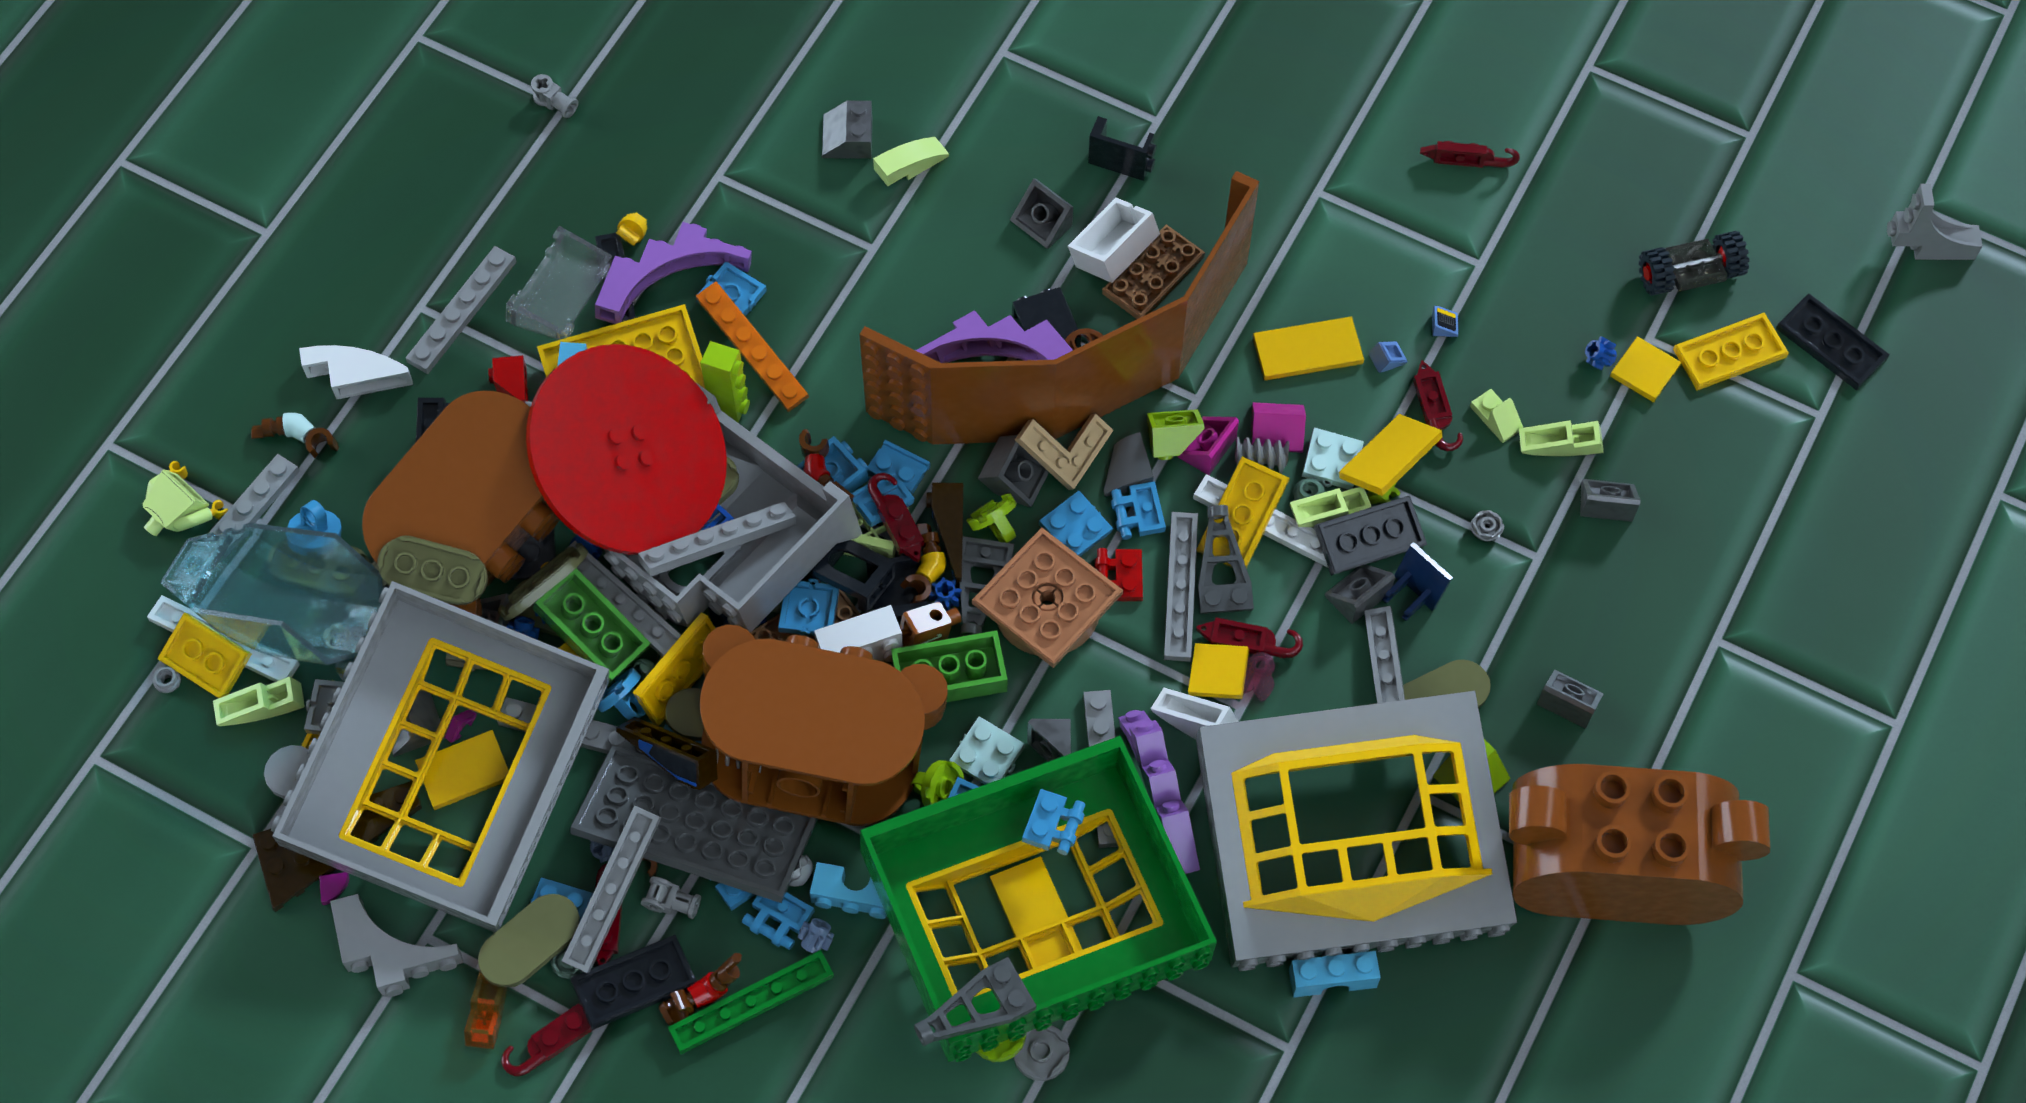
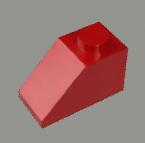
(510, 376)

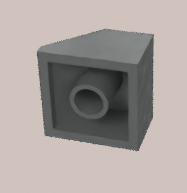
(1013, 471)

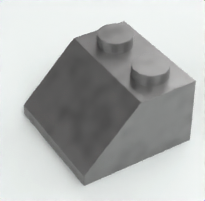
(848, 131)

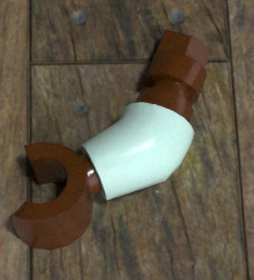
(295, 426)

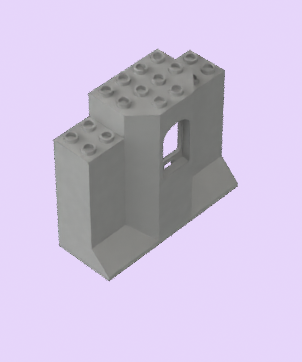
(763, 571)

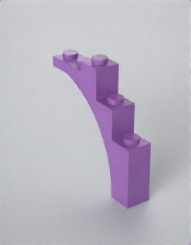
(691, 249)
(1003, 338)
(1161, 784)

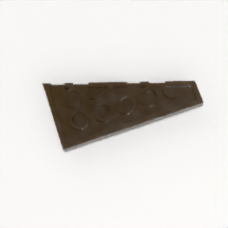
(290, 872)

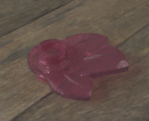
(1259, 679)

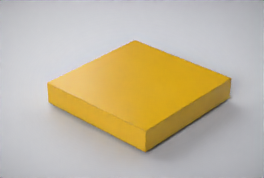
(1645, 369)
(1218, 671)

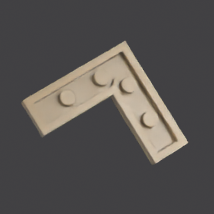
(1070, 464)

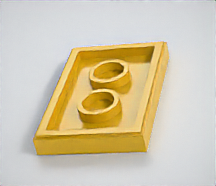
(204, 656)
(464, 770)

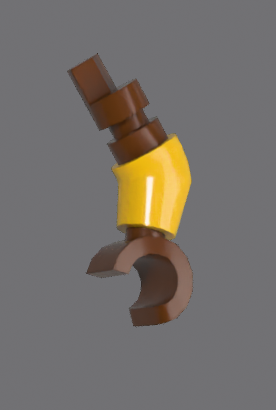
(931, 567)

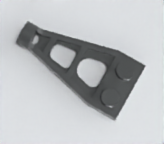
(985, 555)
(1225, 597)
(1006, 987)

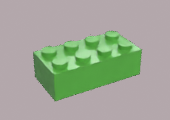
(591, 624)
(969, 663)

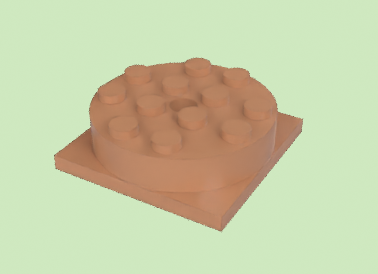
(1053, 573)

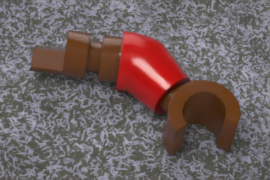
(815, 462)
(702, 992)

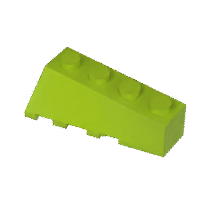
(725, 379)

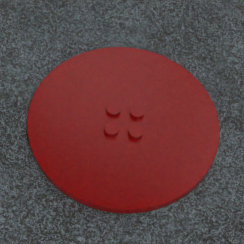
(626, 448)

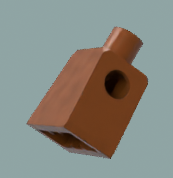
(928, 624)

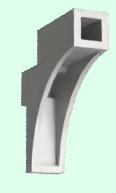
(1930, 233)
(392, 960)

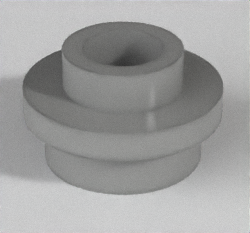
(164, 673)

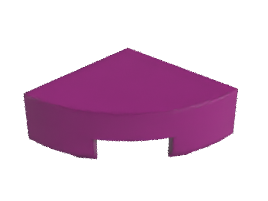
(458, 723)
(332, 886)

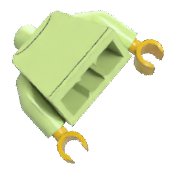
(176, 503)

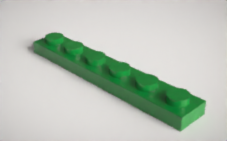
(750, 1002)

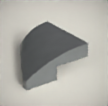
(1128, 465)

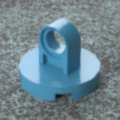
(315, 518)
(621, 695)

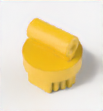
(632, 228)

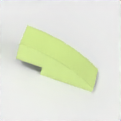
(909, 159)
(1562, 439)
(1328, 506)
(259, 702)

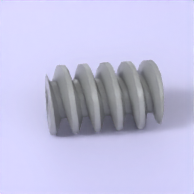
(1263, 454)

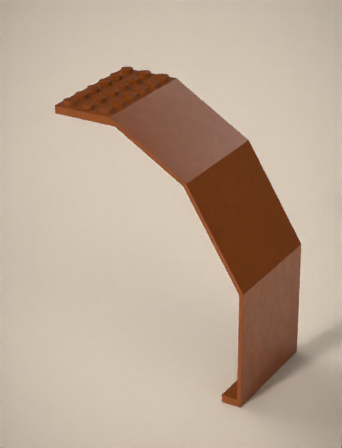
(998, 397)

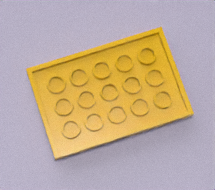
(662, 332)

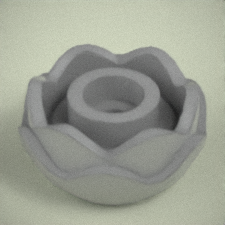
(1490, 519)
(802, 871)

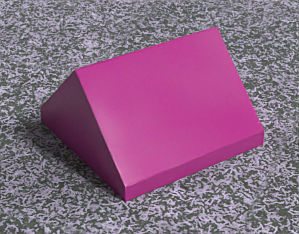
(1280, 423)
(1211, 443)

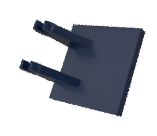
(1423, 577)

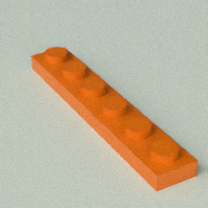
(752, 346)

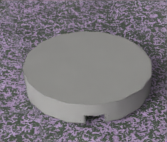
(282, 769)
(1043, 1054)

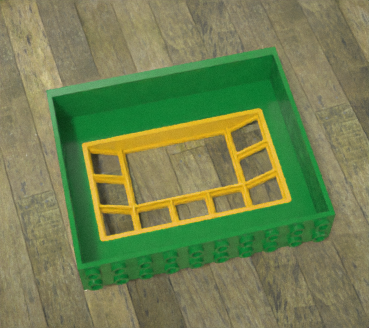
(985, 832)

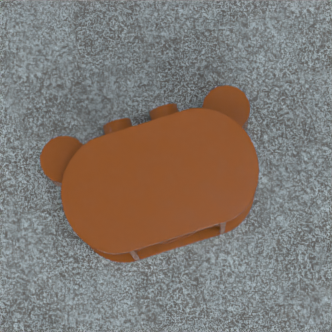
(465, 487)
(825, 725)
(1632, 843)

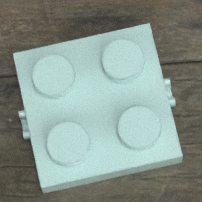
(1328, 455)
(987, 752)

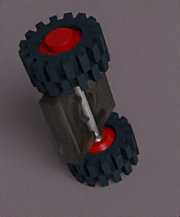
(1694, 264)

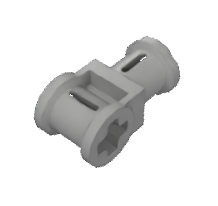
(550, 95)
(667, 897)

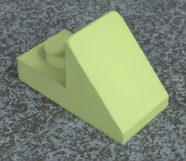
(1497, 415)

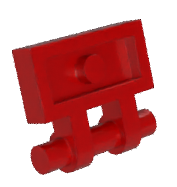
(1127, 569)

